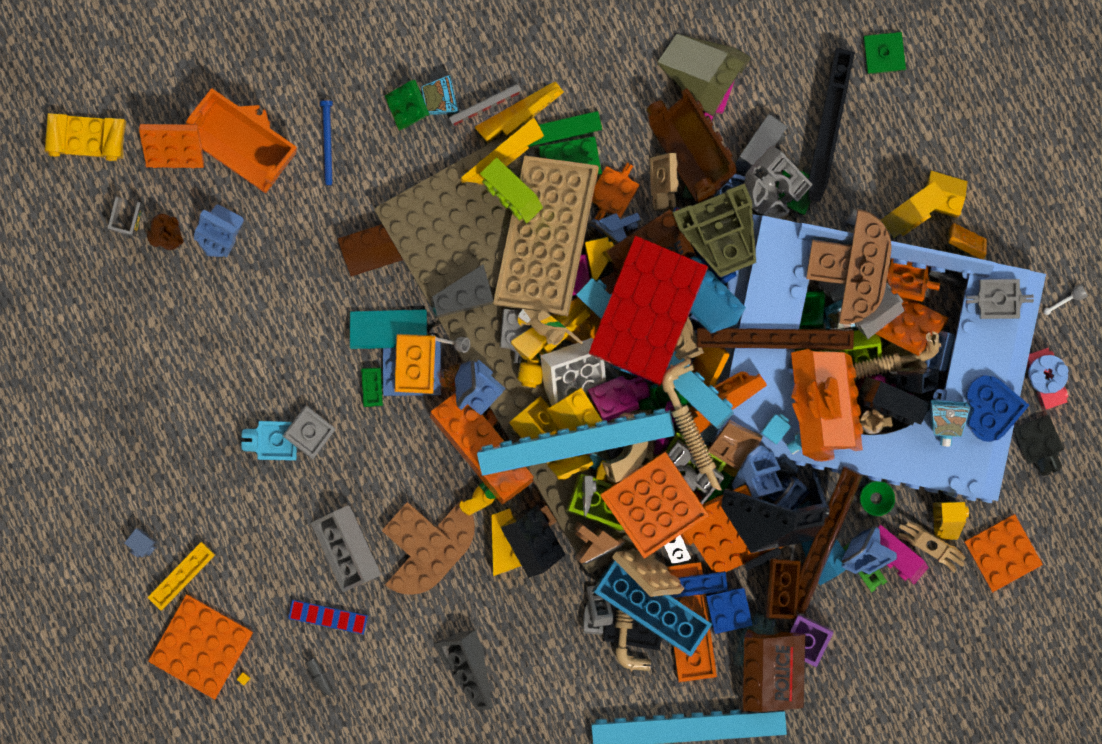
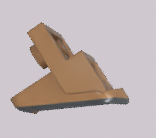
(597, 543)

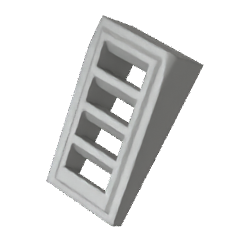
(600, 617)

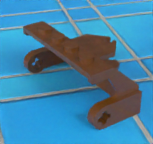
(699, 149)

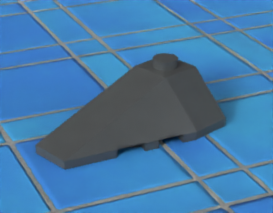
(467, 660)

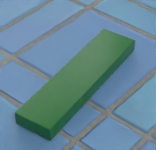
(569, 128)

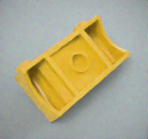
(85, 136)

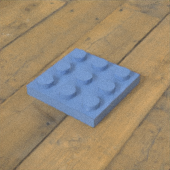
(389, 367)

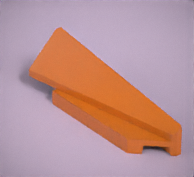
(735, 390)

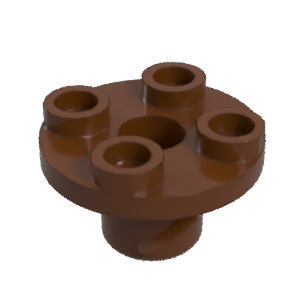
(165, 232)

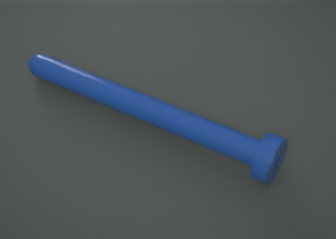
(327, 140)

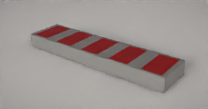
(485, 105)

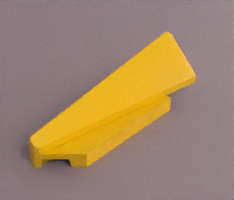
(507, 151)

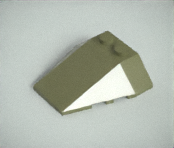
(703, 68)
(721, 230)

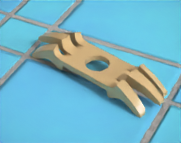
(942, 551)

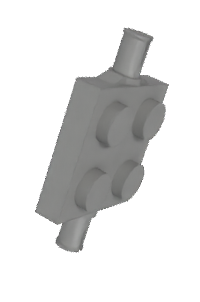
(999, 299)
(510, 330)

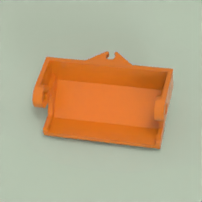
(241, 139)
(826, 403)

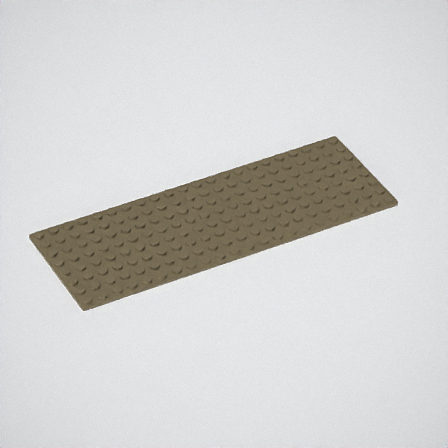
(442, 236)

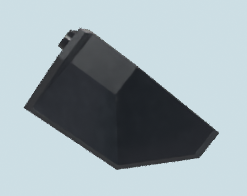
(772, 526)

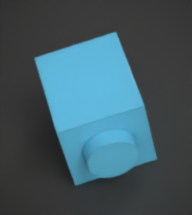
(776, 428)

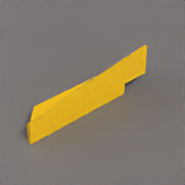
(518, 114)
(531, 342)

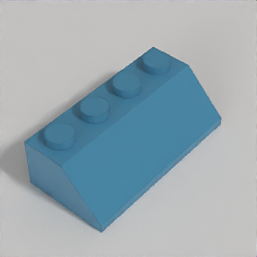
(715, 304)

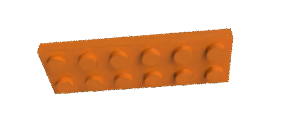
(702, 662)

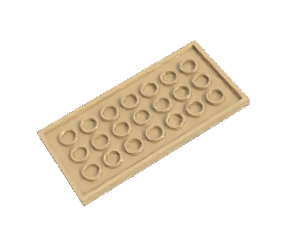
(545, 253)

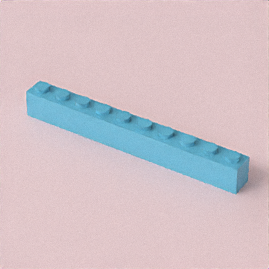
(688, 385)
(575, 442)
(690, 728)

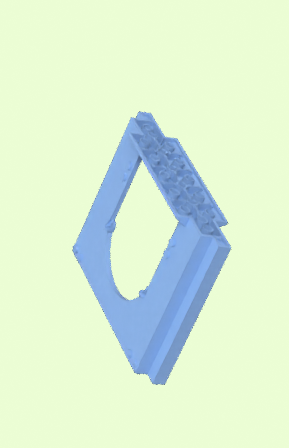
(1000, 348)

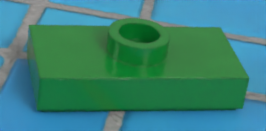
(372, 387)

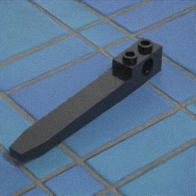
(830, 122)

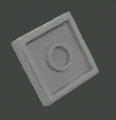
(308, 432)

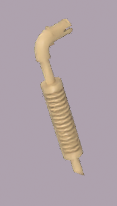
(894, 362)
(686, 424)
(629, 662)

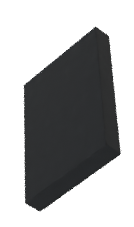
(637, 636)

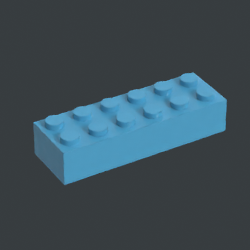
(657, 613)

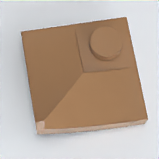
(734, 444)

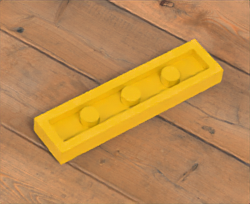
(181, 576)

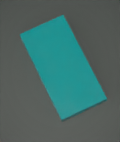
(381, 328)

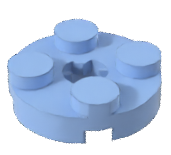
(1037, 375)

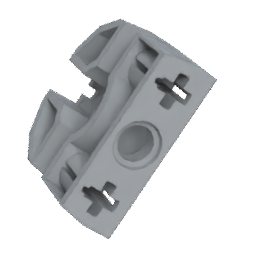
(763, 190)
(680, 456)

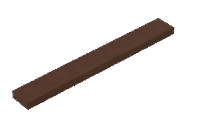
(776, 338)
(826, 537)

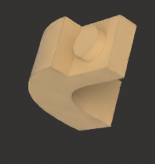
(627, 461)

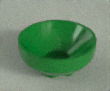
(886, 503)

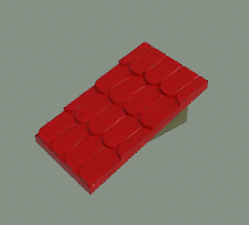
(648, 310)

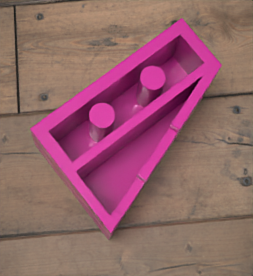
(908, 563)

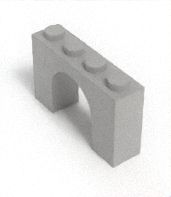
(887, 311)

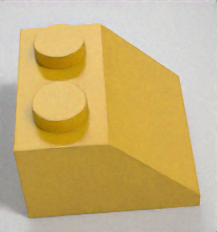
(953, 189)
(596, 259)
(574, 411)
(534, 420)

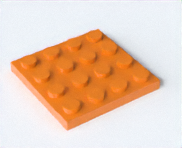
(654, 504)
(718, 538)
(200, 646)

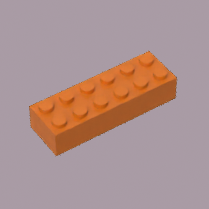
(470, 432)

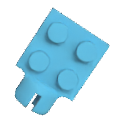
(268, 441)

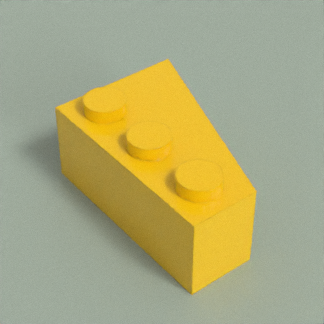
(914, 210)
(949, 519)
(503, 555)

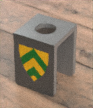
(115, 214)

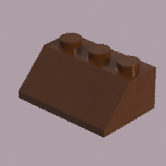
(368, 250)
(783, 589)

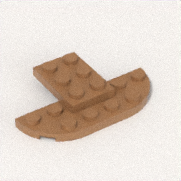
(859, 266)
(430, 548)

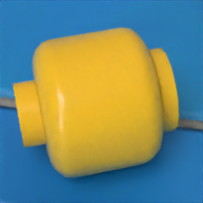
(530, 373)

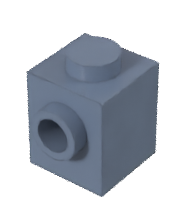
(140, 543)

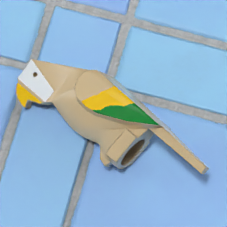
(545, 325)

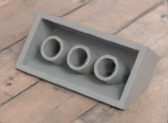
(345, 548)

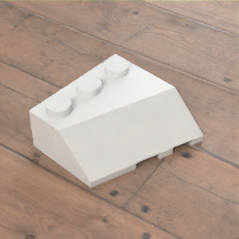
(570, 370)

